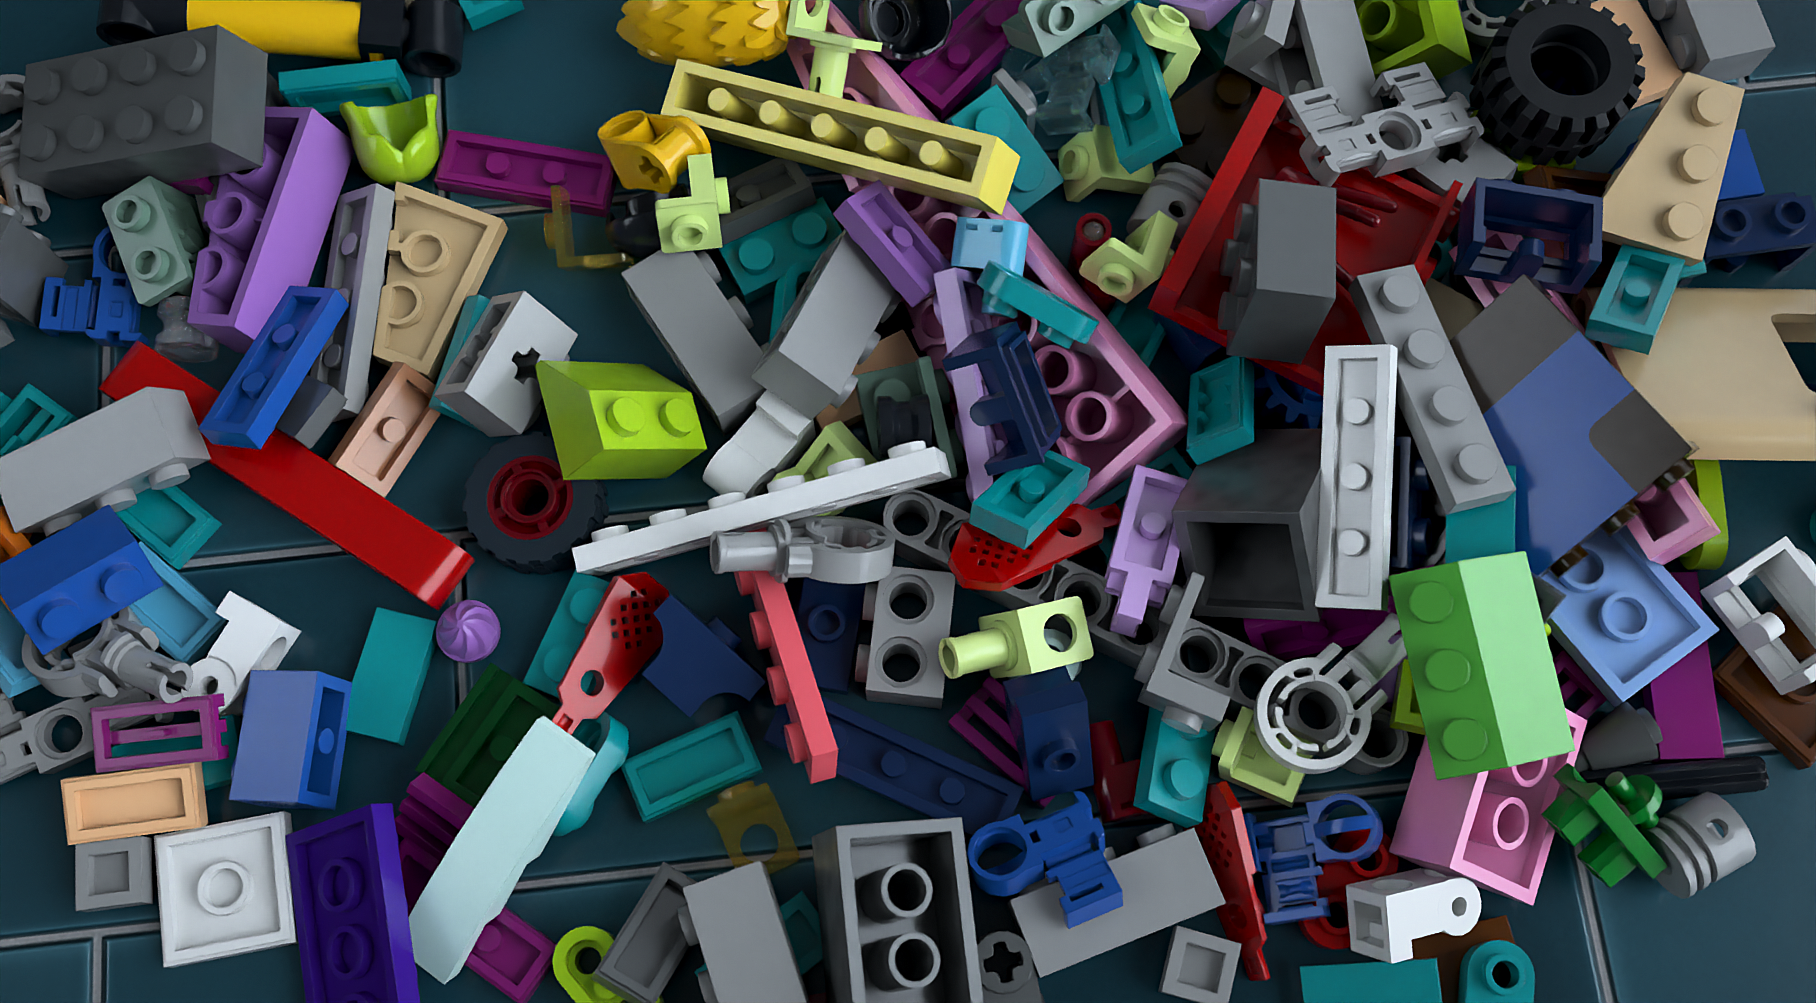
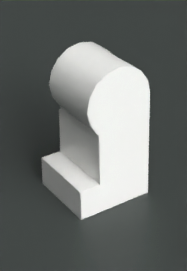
(760, 448)
(247, 643)
(1406, 906)

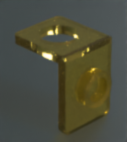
(560, 237)
(748, 806)

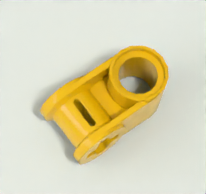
(651, 148)

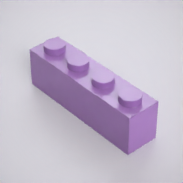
(268, 225)

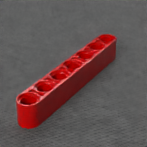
(312, 490)

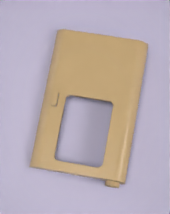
(1725, 370)

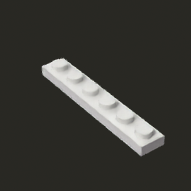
(788, 498)

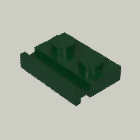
(484, 734)

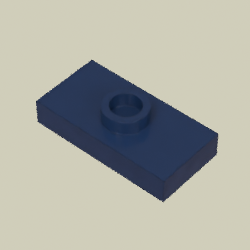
(830, 628)

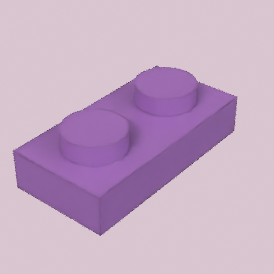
(893, 241)

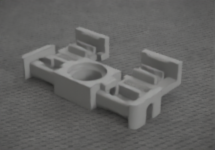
(1417, 120)
(36, 730)

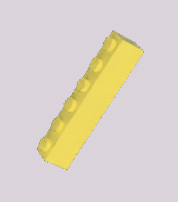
(845, 136)

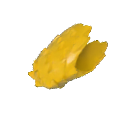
(706, 30)

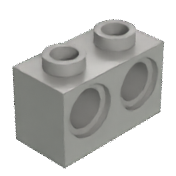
(912, 637)

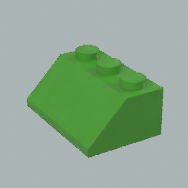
(1481, 664)

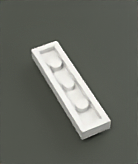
(1356, 477)

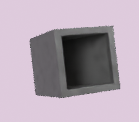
(1255, 528)

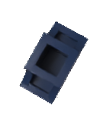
(699, 659)
(1050, 731)

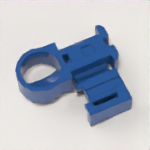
(104, 308)
(1066, 852)
(1289, 853)

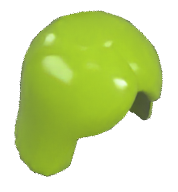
(395, 139)

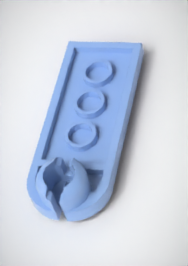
(1624, 616)

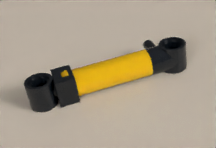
(420, 37)

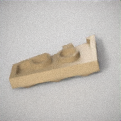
(1674, 173)
(434, 265)

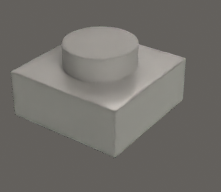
(113, 874)
(1199, 966)

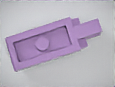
(1143, 548)

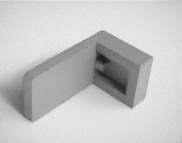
(1256, 35)
(1184, 702)

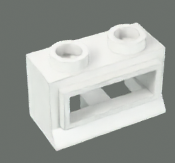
(1792, 582)

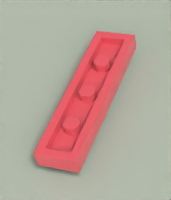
(791, 677)

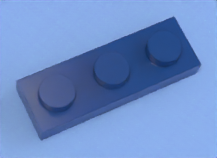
(274, 367)

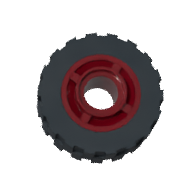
(498, 500)

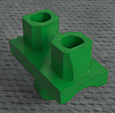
(1614, 814)

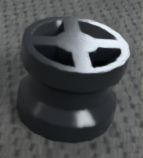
(902, 422)

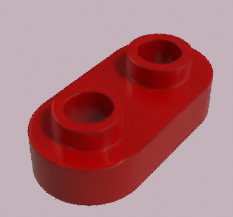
(1333, 886)

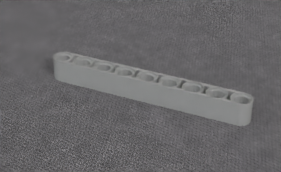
(1226, 654)

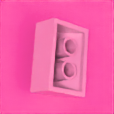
(1485, 821)

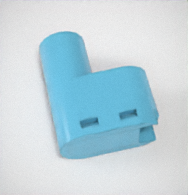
(989, 239)

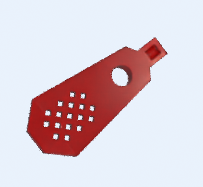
(991, 564)
(608, 656)
(1232, 863)

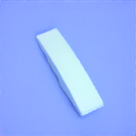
(495, 846)

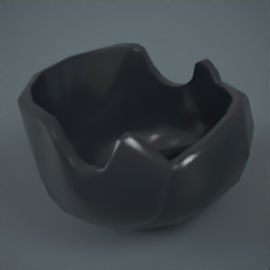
(906, 27)
(638, 230)

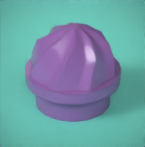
(468, 631)

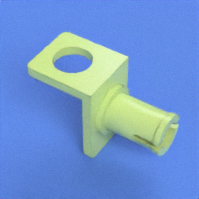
(830, 50)
(1015, 642)

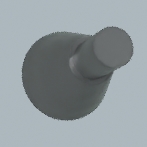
(1619, 740)

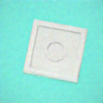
(225, 889)

